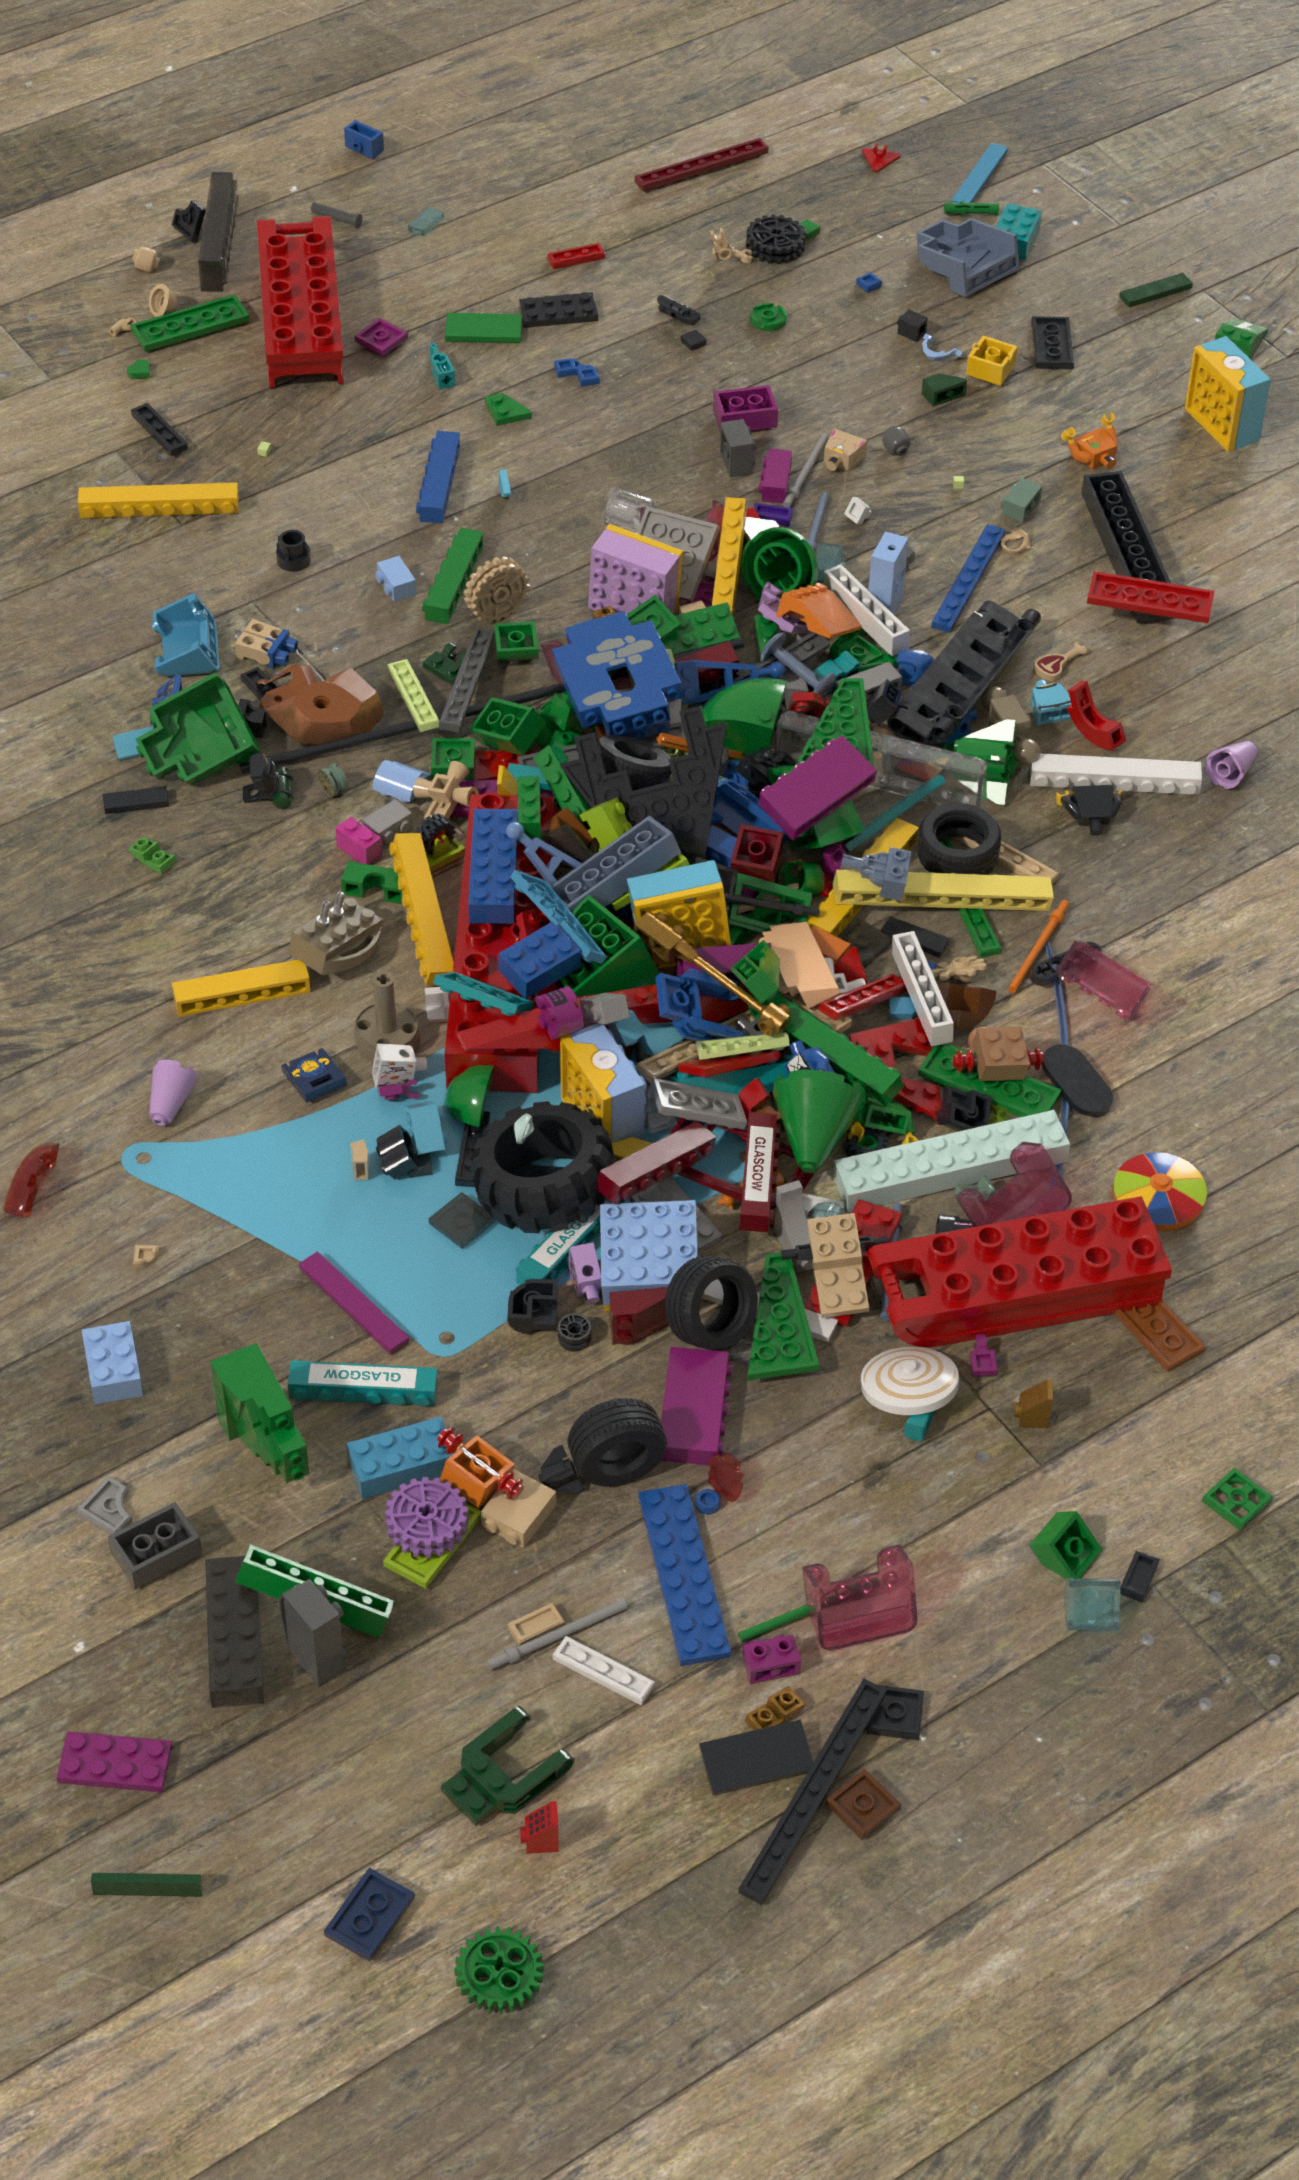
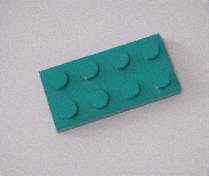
(487, 994)

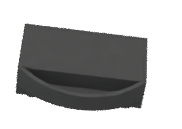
(313, 1630)

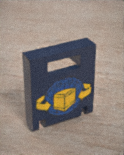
(312, 1069)

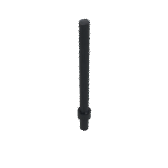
(795, 909)

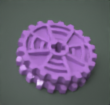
(426, 1517)

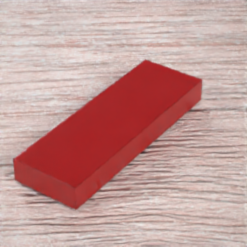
(576, 256)

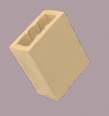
(519, 1517)

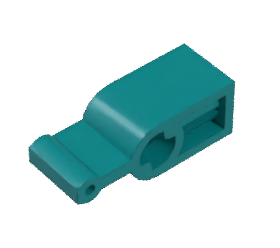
(441, 368)
(840, 667)

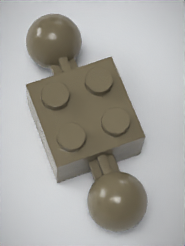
(1007, 707)

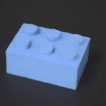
(112, 1362)

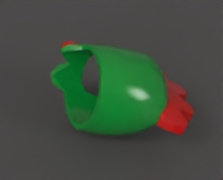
(809, 877)

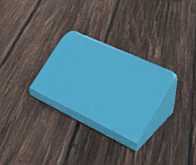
(126, 743)

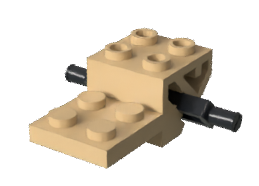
(837, 1263)

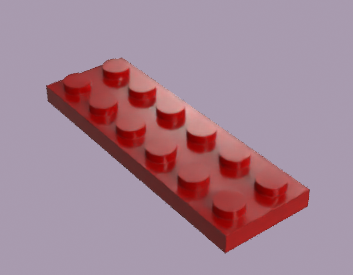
(1150, 597)
(870, 1221)

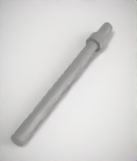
(793, 492)
(514, 1653)

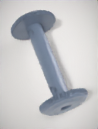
(773, 647)

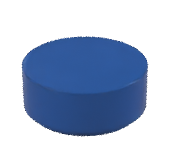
(707, 1501)

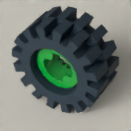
(872, 1137)

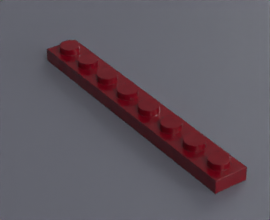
(701, 164)

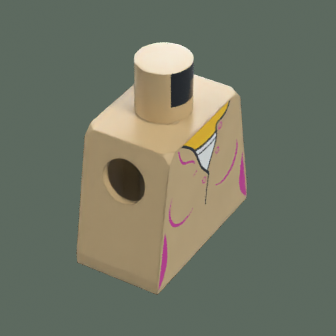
(844, 450)

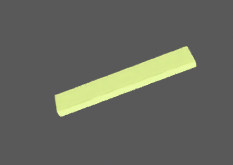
(413, 695)

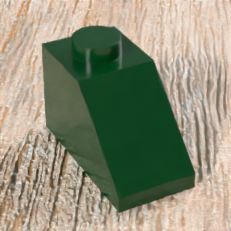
(943, 388)

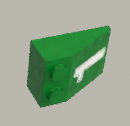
(1242, 334)

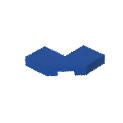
(569, 367)

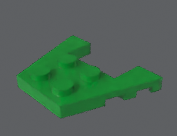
(861, 650)

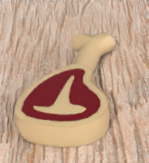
(1050, 666)

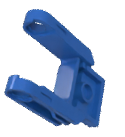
(681, 1003)

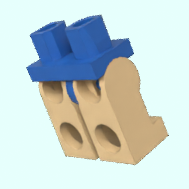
(265, 644)

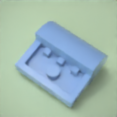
(397, 780)

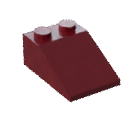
(636, 1314)

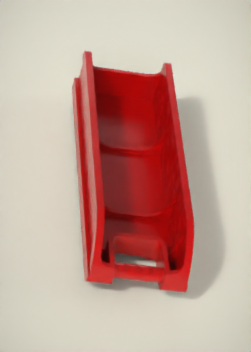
(300, 298)
(1023, 1273)

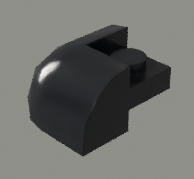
(963, 1109)
(533, 1306)

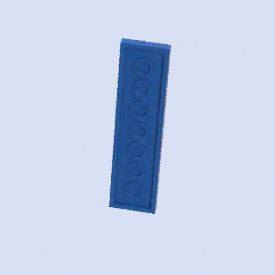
(684, 1575)

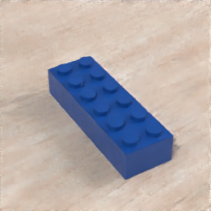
(491, 867)

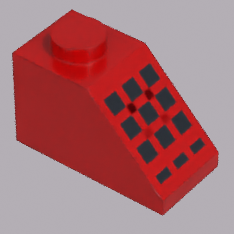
(541, 1830)

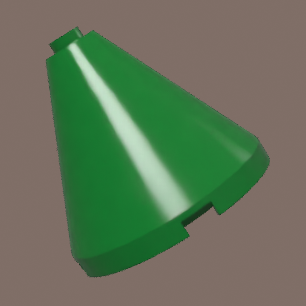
(778, 558)
(816, 1113)

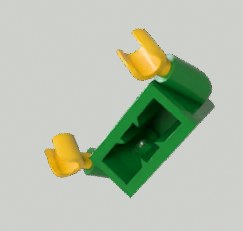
(888, 1118)

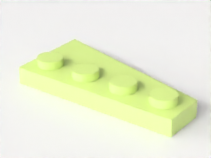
(737, 1045)

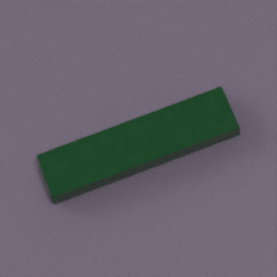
(1155, 289)
(147, 1884)

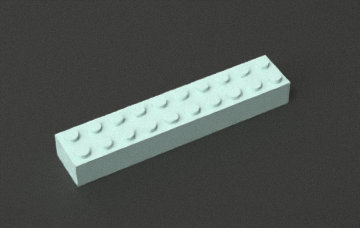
(945, 1160)

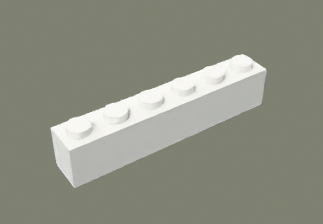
(868, 610)
(922, 988)

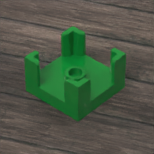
(452, 749)

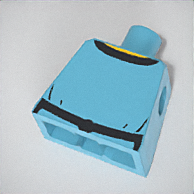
(1049, 703)

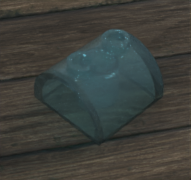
(1092, 1604)

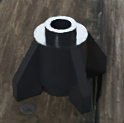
(559, 1472)

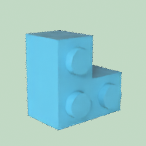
(425, 1126)

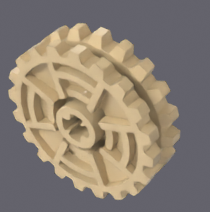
(496, 589)

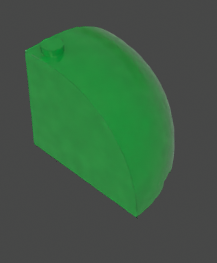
(750, 712)
(835, 827)
(627, 959)

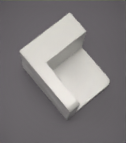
(436, 1004)

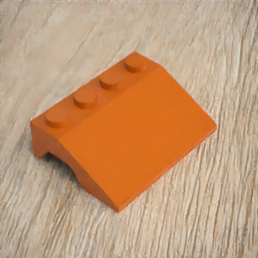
(819, 609)

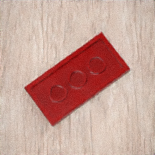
(725, 1064)

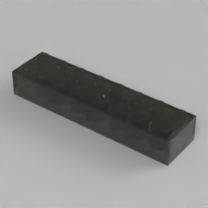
(218, 232)

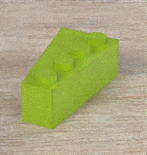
(606, 821)

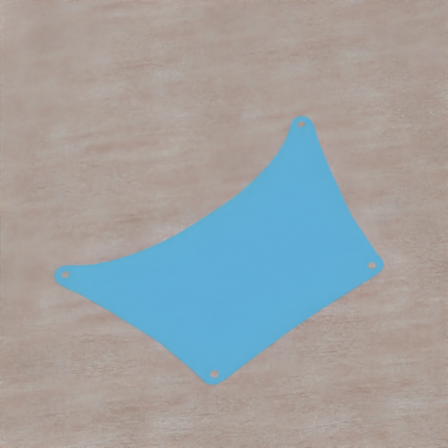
(301, 1196)

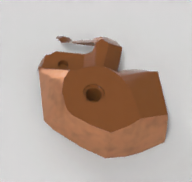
(322, 710)

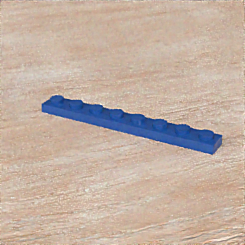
(968, 578)

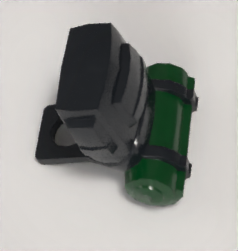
(270, 782)

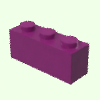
(775, 475)

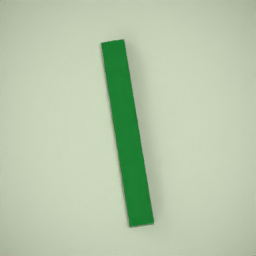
(978, 926)

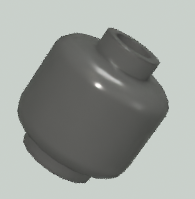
(896, 441)

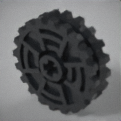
(776, 239)

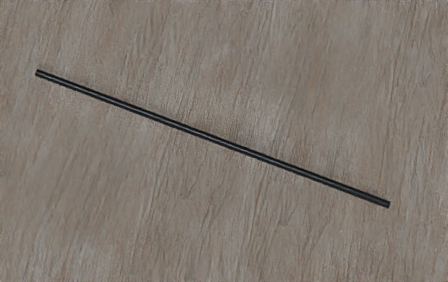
(411, 725)

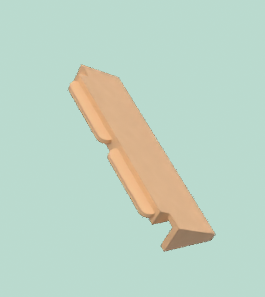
(801, 963)

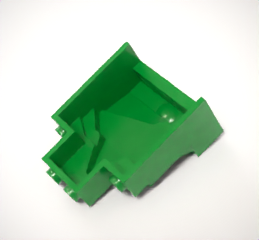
(197, 733)
(258, 1411)

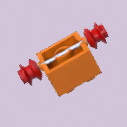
(477, 1469)

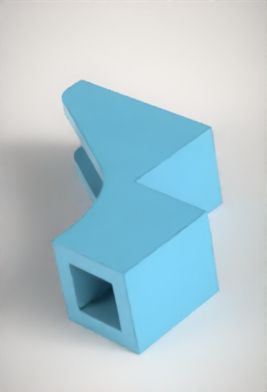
(652, 1037)

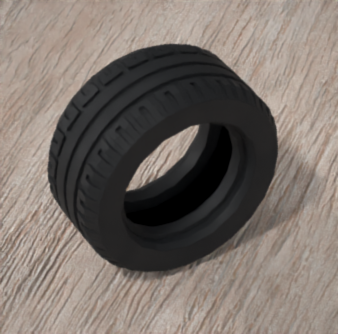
(959, 821)
(737, 1309)

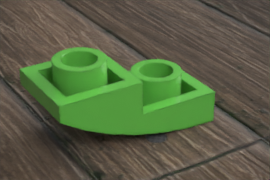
(149, 854)

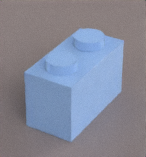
(396, 578)

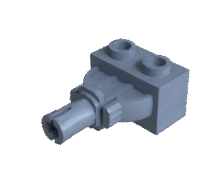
(883, 870)

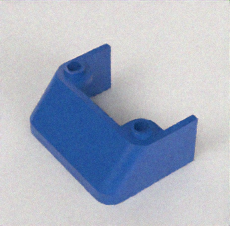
(738, 806)

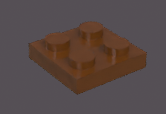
(863, 1804)

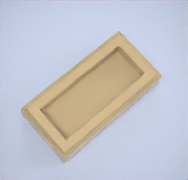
(536, 1624)

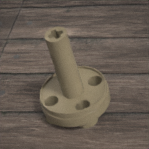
(385, 1020)

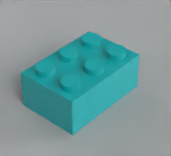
(1024, 223)

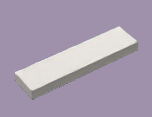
(603, 1670)

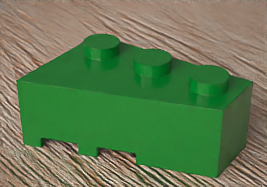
(564, 714)
(759, 972)

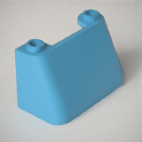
(187, 638)

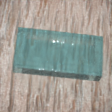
(425, 221)

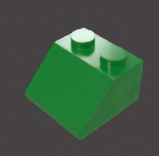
(1066, 1545)

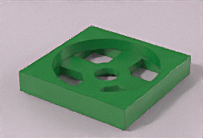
(1224, 1510)

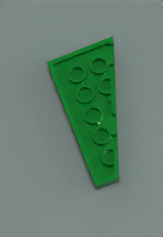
(781, 1330)

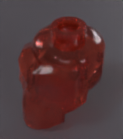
(726, 1476)

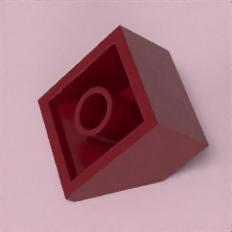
(757, 852)

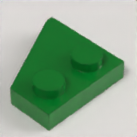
(505, 409)

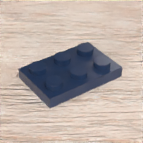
(369, 1914)

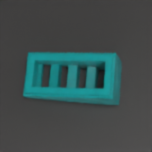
(918, 1425)

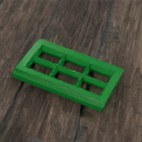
(770, 888)

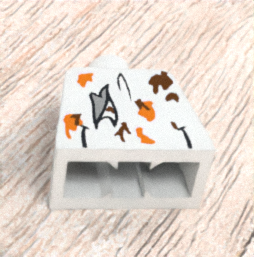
(395, 1064)

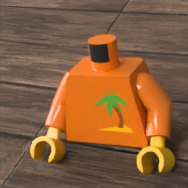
(1095, 447)

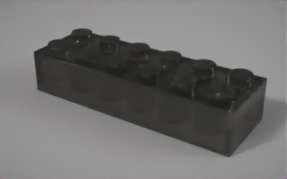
(233, 1636)

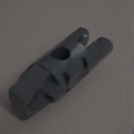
(677, 310)

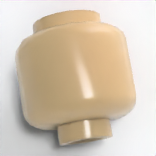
(145, 259)

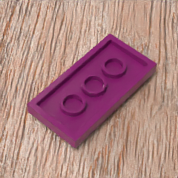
(114, 1762)

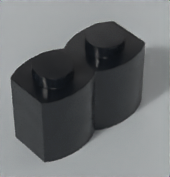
(396, 1152)

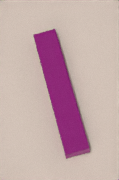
(354, 1303)

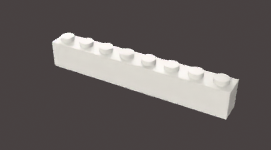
(1122, 773)

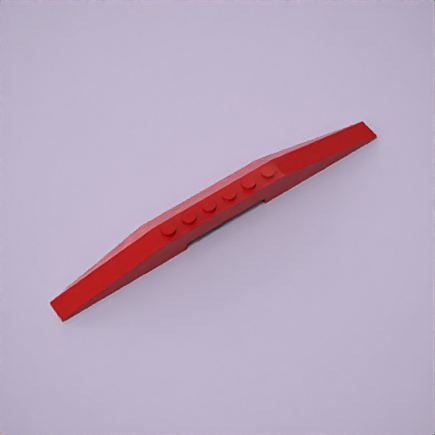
(525, 1032)

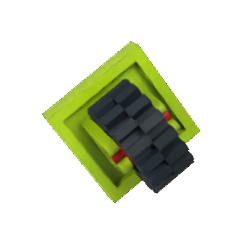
(439, 841)

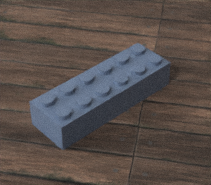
(606, 873)

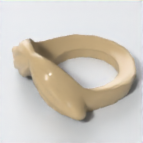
(1014, 536)

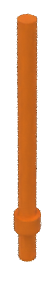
(1055, 919)

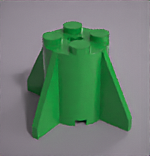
(995, 748)

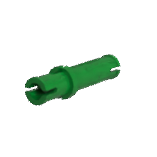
(971, 208)

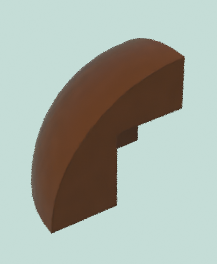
(967, 1004)

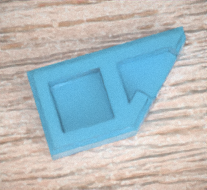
(504, 484)

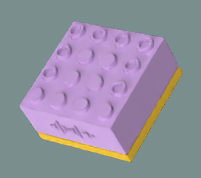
(632, 569)

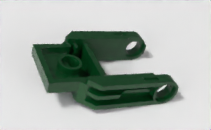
(484, 1787)

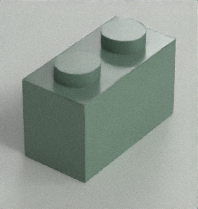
(1021, 500)

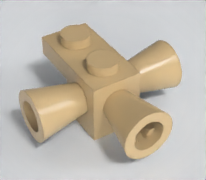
(445, 790)

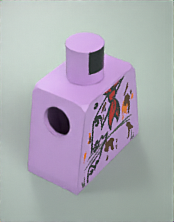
(585, 1272)

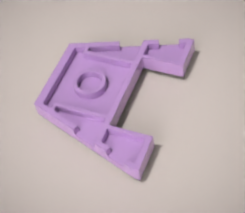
(769, 605)

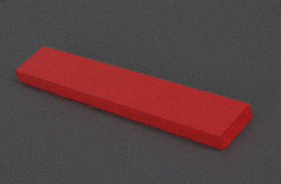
(863, 997)

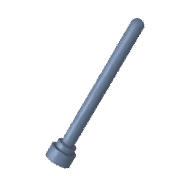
(817, 520)

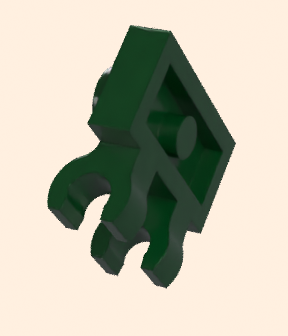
(443, 665)

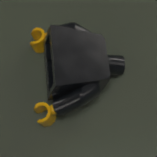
(1091, 805)

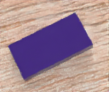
(780, 514)

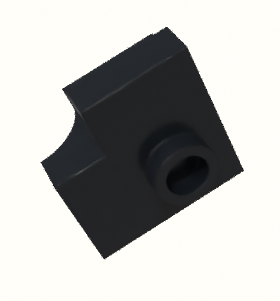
(254, 717)

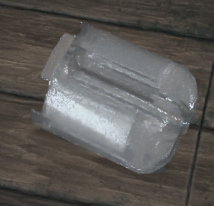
(624, 508)

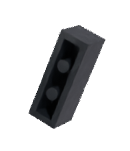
(883, 702)

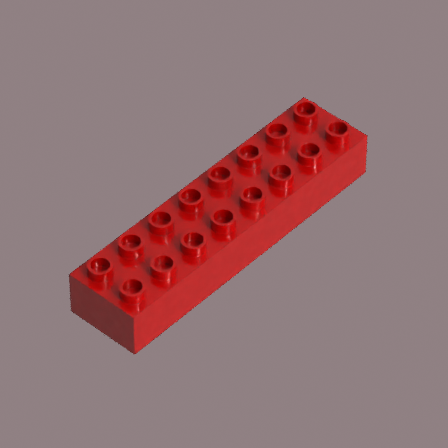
(477, 958)

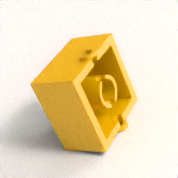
(991, 360)

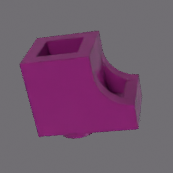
(832, 859)

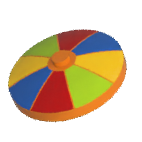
(1169, 1187)

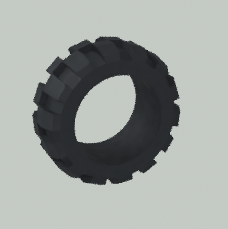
(549, 1199)

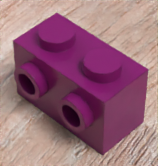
(771, 1659)

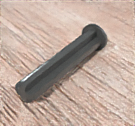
(337, 214)

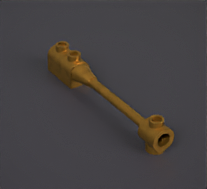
(671, 942)

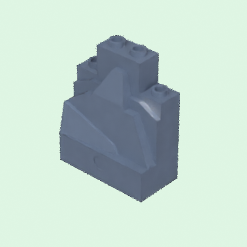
(968, 253)

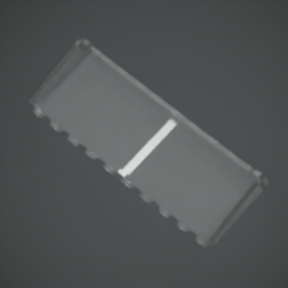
(901, 763)

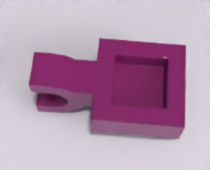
(392, 1090)
(982, 1360)

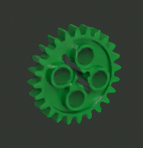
(493, 1991)

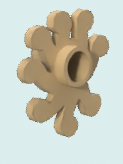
(961, 968)

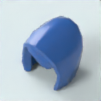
(912, 665)

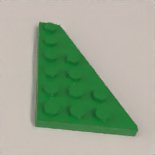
(846, 717)

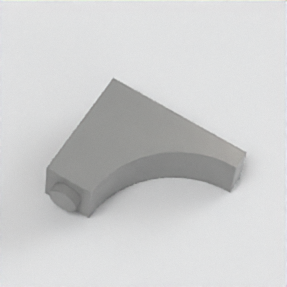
(791, 1221)

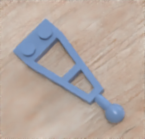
(516, 831)

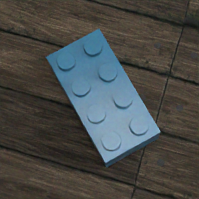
(396, 1457)

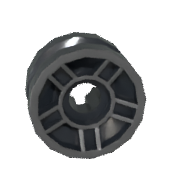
(576, 1324)

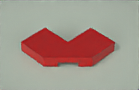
(752, 1097)

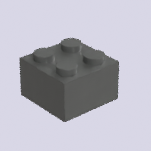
(737, 448)

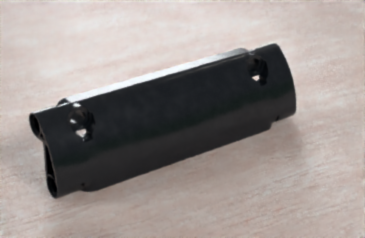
(961, 673)

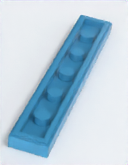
(980, 174)

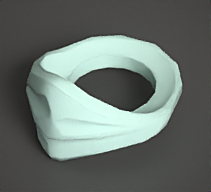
(523, 1128)

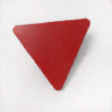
(879, 158)
(851, 966)

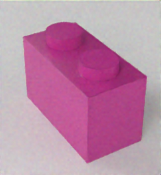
(358, 841)

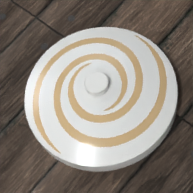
(909, 1380)

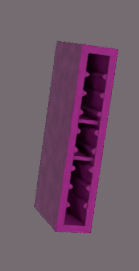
(817, 787)
(695, 1404)

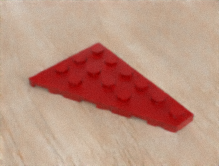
(808, 703)

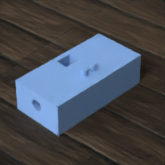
(888, 570)

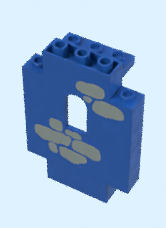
(609, 645)

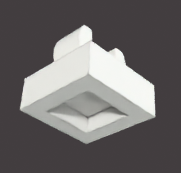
(857, 510)

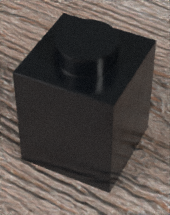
(912, 325)

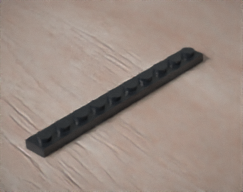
(812, 1792)

